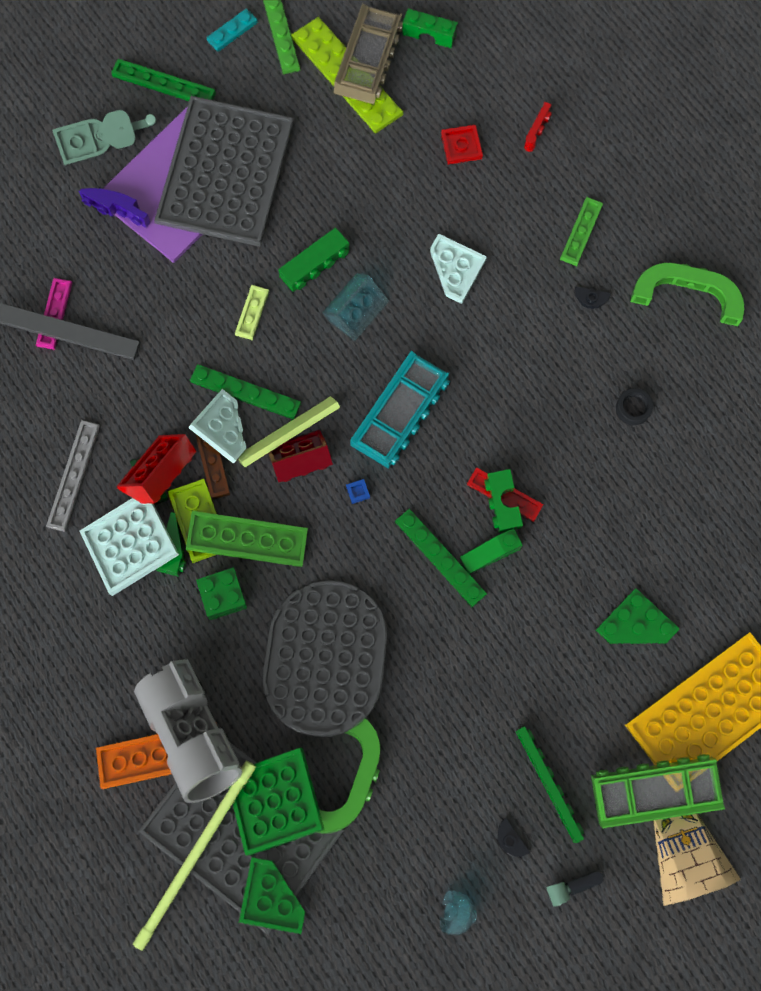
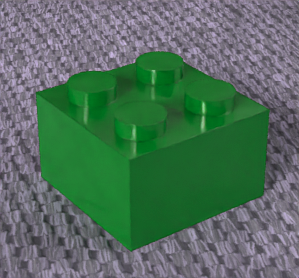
(221, 594)

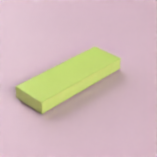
(252, 312)

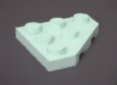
(456, 266)
(221, 426)

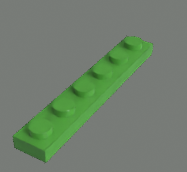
(281, 36)

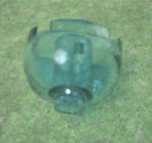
(458, 913)

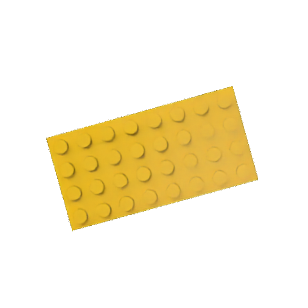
(706, 711)

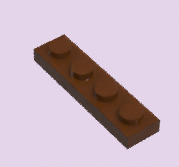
(213, 469)

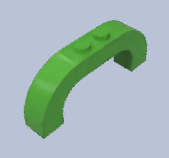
(692, 278)
(361, 791)

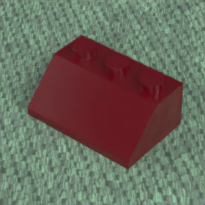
(300, 456)

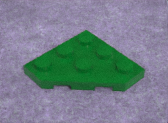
(637, 623)
(270, 900)

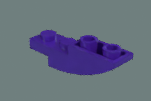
(113, 202)

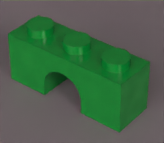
(441, 29)
(505, 517)

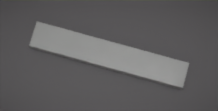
(73, 476)

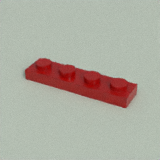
(528, 506)

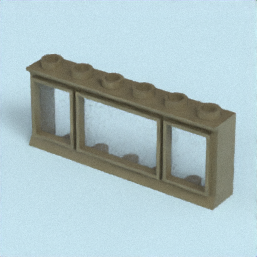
(368, 54)

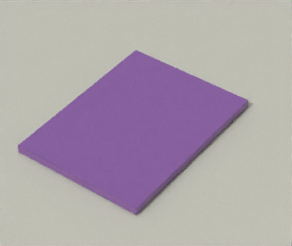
(145, 182)

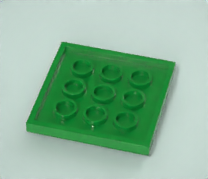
(277, 803)

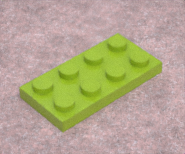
(188, 499)

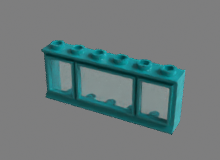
(400, 410)

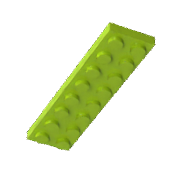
(327, 54)

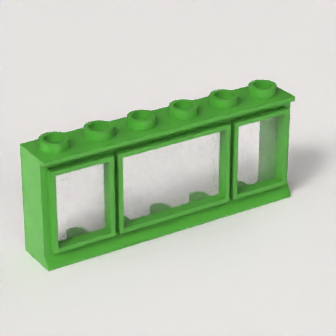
(657, 791)

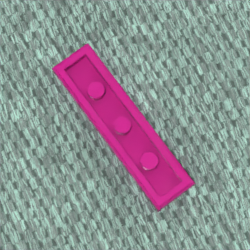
(55, 308)

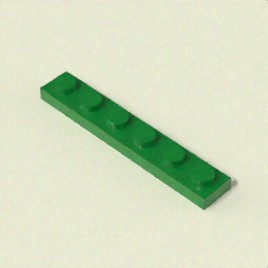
(160, 81)
(246, 391)
(440, 558)
(554, 791)

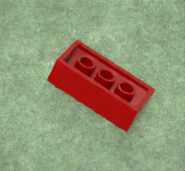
(157, 468)

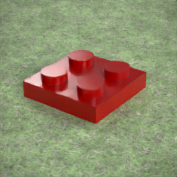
(461, 144)

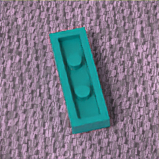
(232, 30)

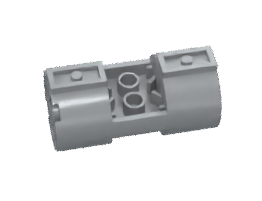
(194, 745)

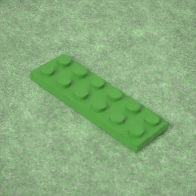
(246, 538)

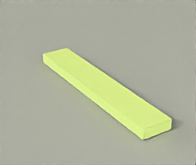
(288, 431)

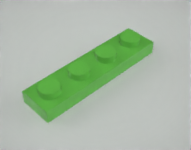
(581, 231)

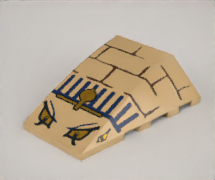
(690, 859)

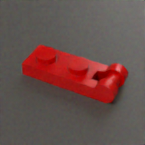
(537, 127)

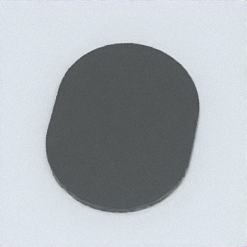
(325, 659)

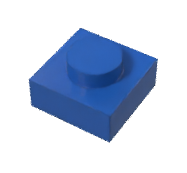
(358, 491)

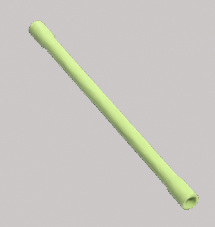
(148, 930)

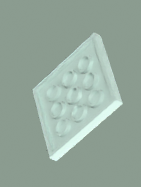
(128, 544)

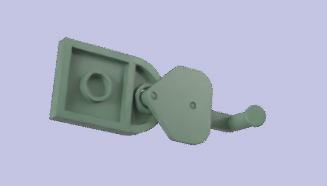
(80, 141)

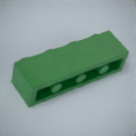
(314, 259)

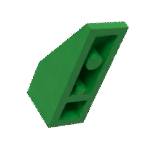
(491, 551)
(177, 564)

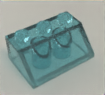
(356, 306)

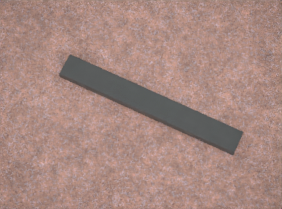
(68, 331)

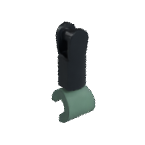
(560, 892)

